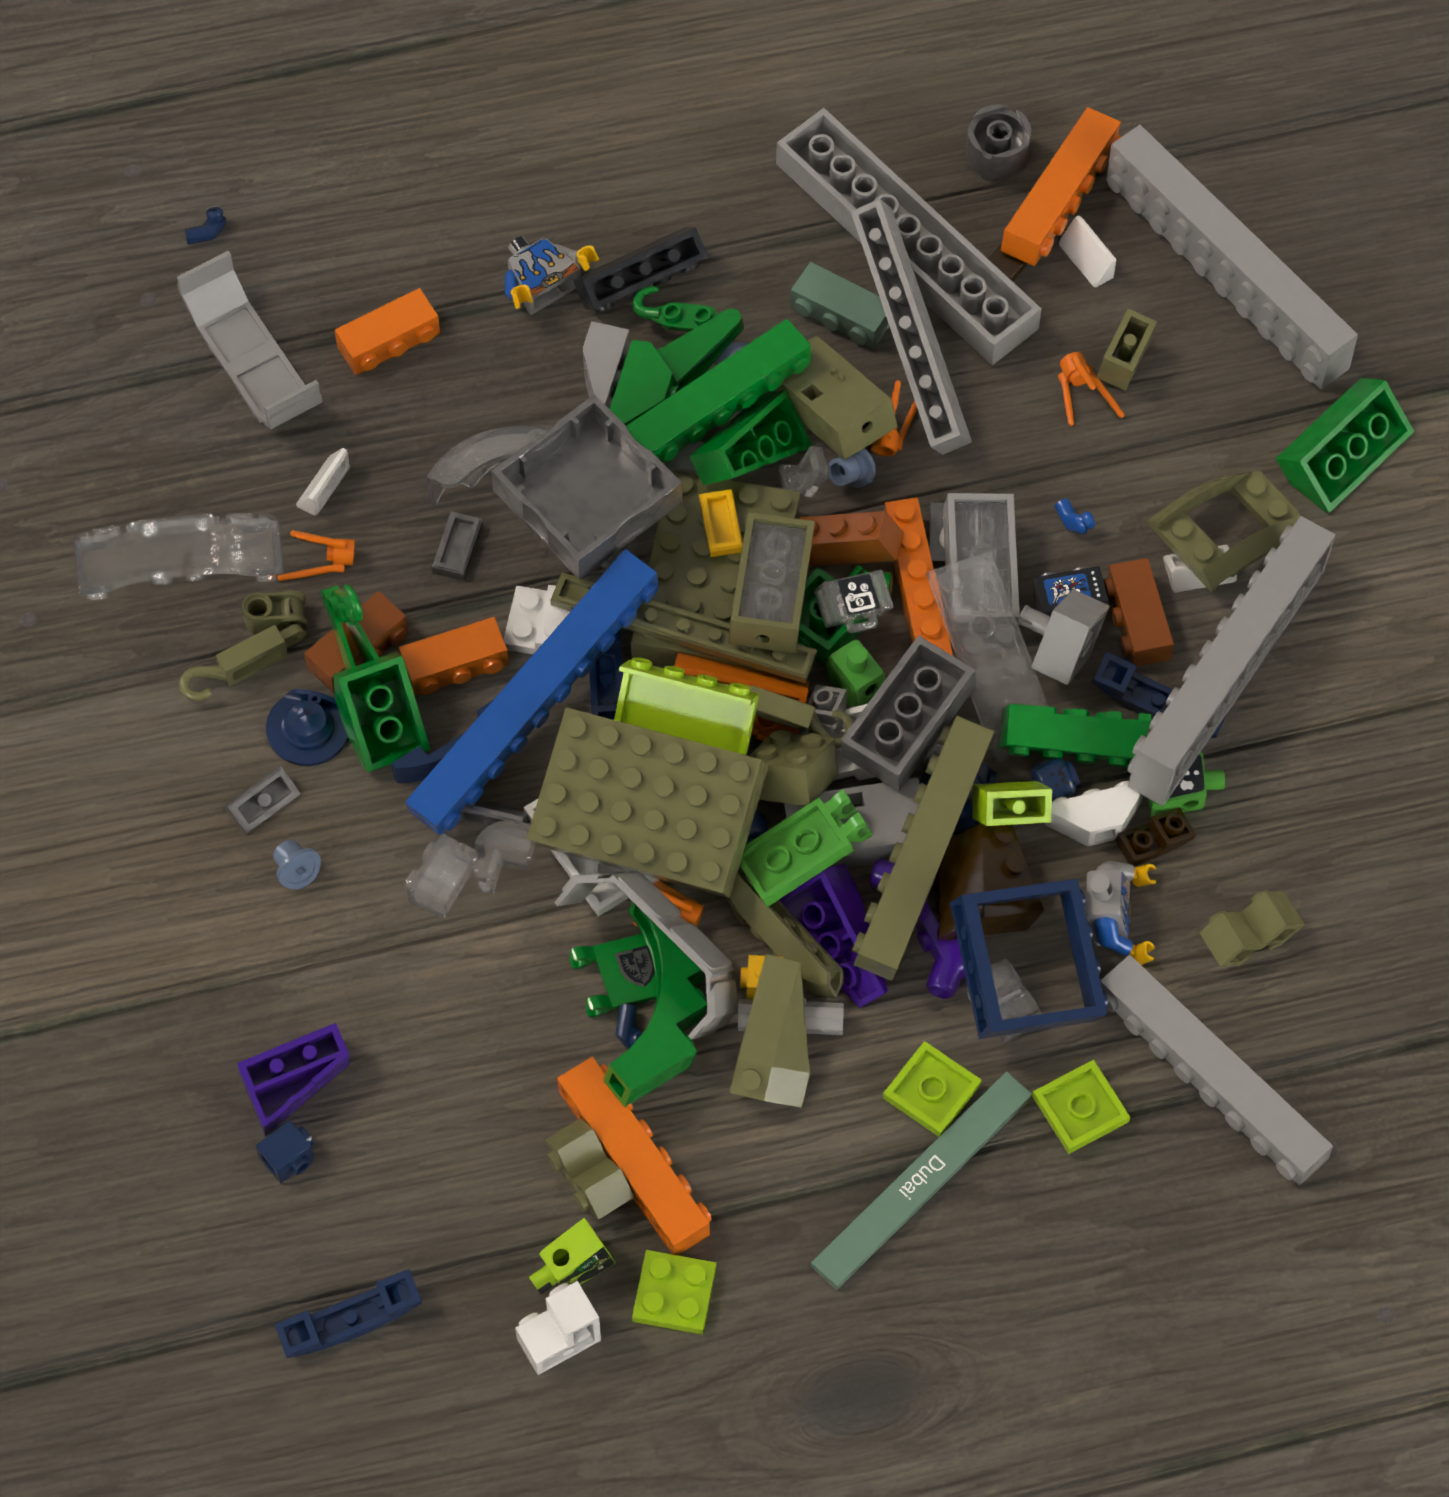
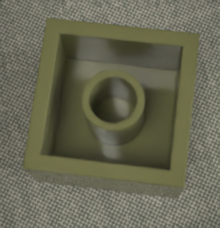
(797, 766)

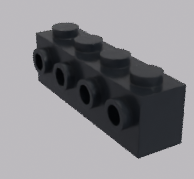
(640, 268)

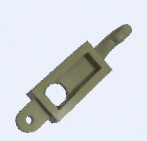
(244, 659)
(795, 713)

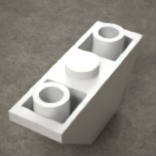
(1096, 814)

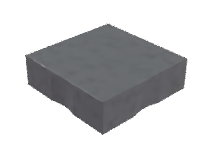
(587, 487)

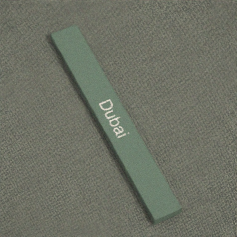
(921, 1180)

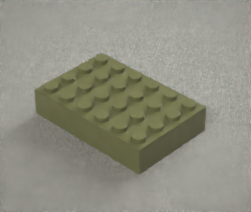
(684, 565)
(647, 802)

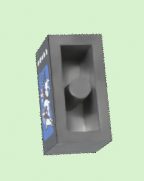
(1053, 587)

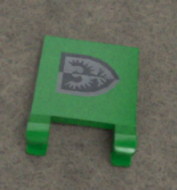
(624, 969)

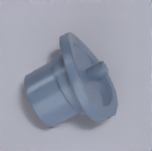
(855, 471)
(296, 865)

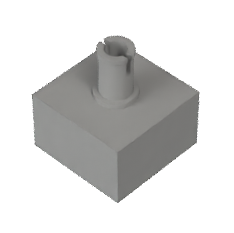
(1066, 634)

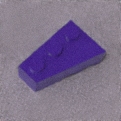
(292, 1073)

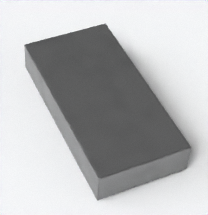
(457, 545)

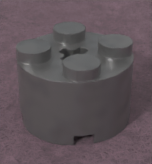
(998, 142)

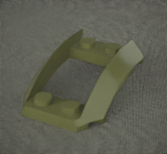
(1199, 551)

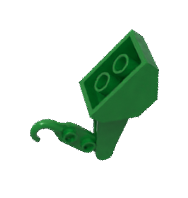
(657, 374)
(374, 696)

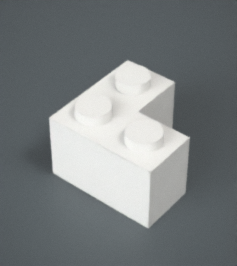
(560, 1331)

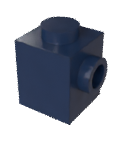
(286, 1151)

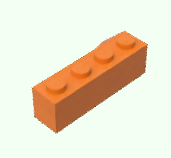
(731, 673)

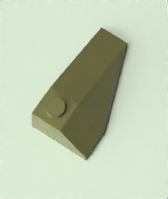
(774, 1046)

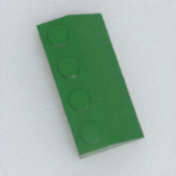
(1345, 443)

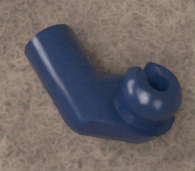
(210, 228)
(626, 1029)

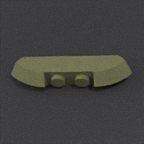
(786, 938)

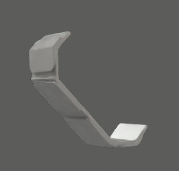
(244, 343)
(720, 987)

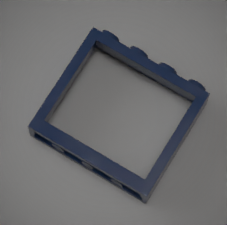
(978, 967)

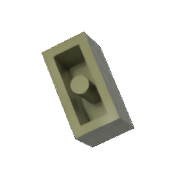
(1126, 349)

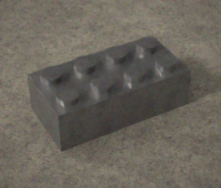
(908, 713)

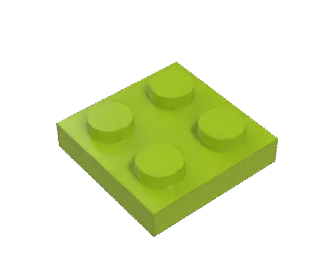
(932, 1089)
(1081, 1106)
(674, 1292)

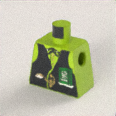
(580, 1251)

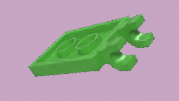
(802, 846)

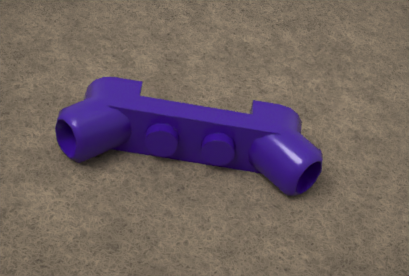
(948, 963)

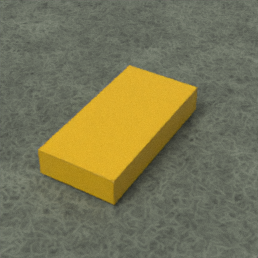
(721, 523)

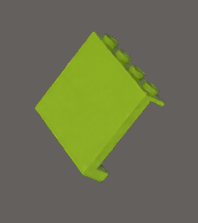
(686, 705)

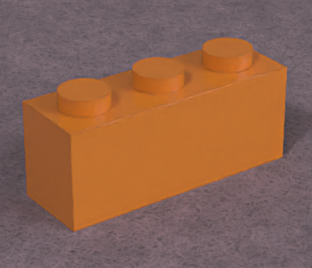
(387, 331)
(455, 656)

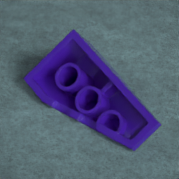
(834, 915)

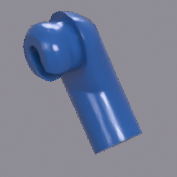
(1073, 521)

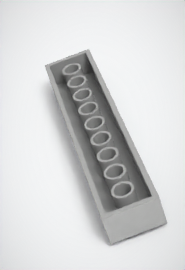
(1231, 257)
(950, 271)
(1229, 660)

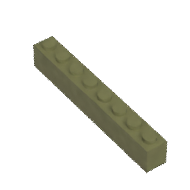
(923, 847)

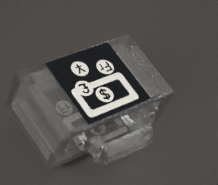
(854, 600)

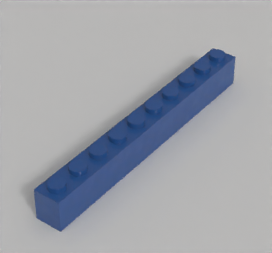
(532, 693)

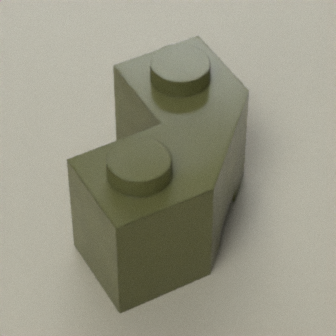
(1265, 922)
(593, 1177)

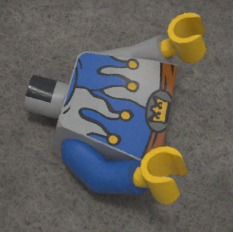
(543, 272)
(1110, 907)

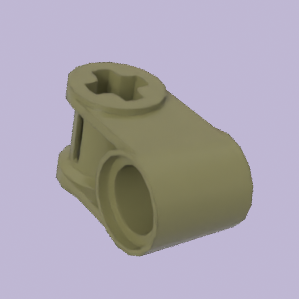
(276, 610)

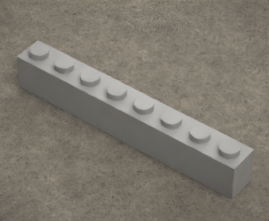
(911, 327)
(1215, 1071)

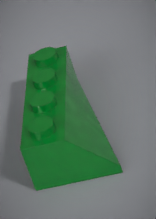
(752, 439)
(1071, 733)

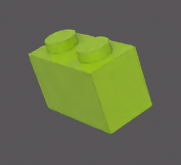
(1011, 803)

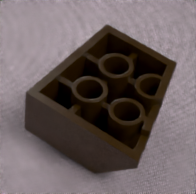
(982, 862)

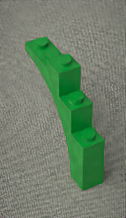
(679, 1005)

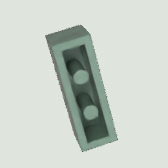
(839, 305)

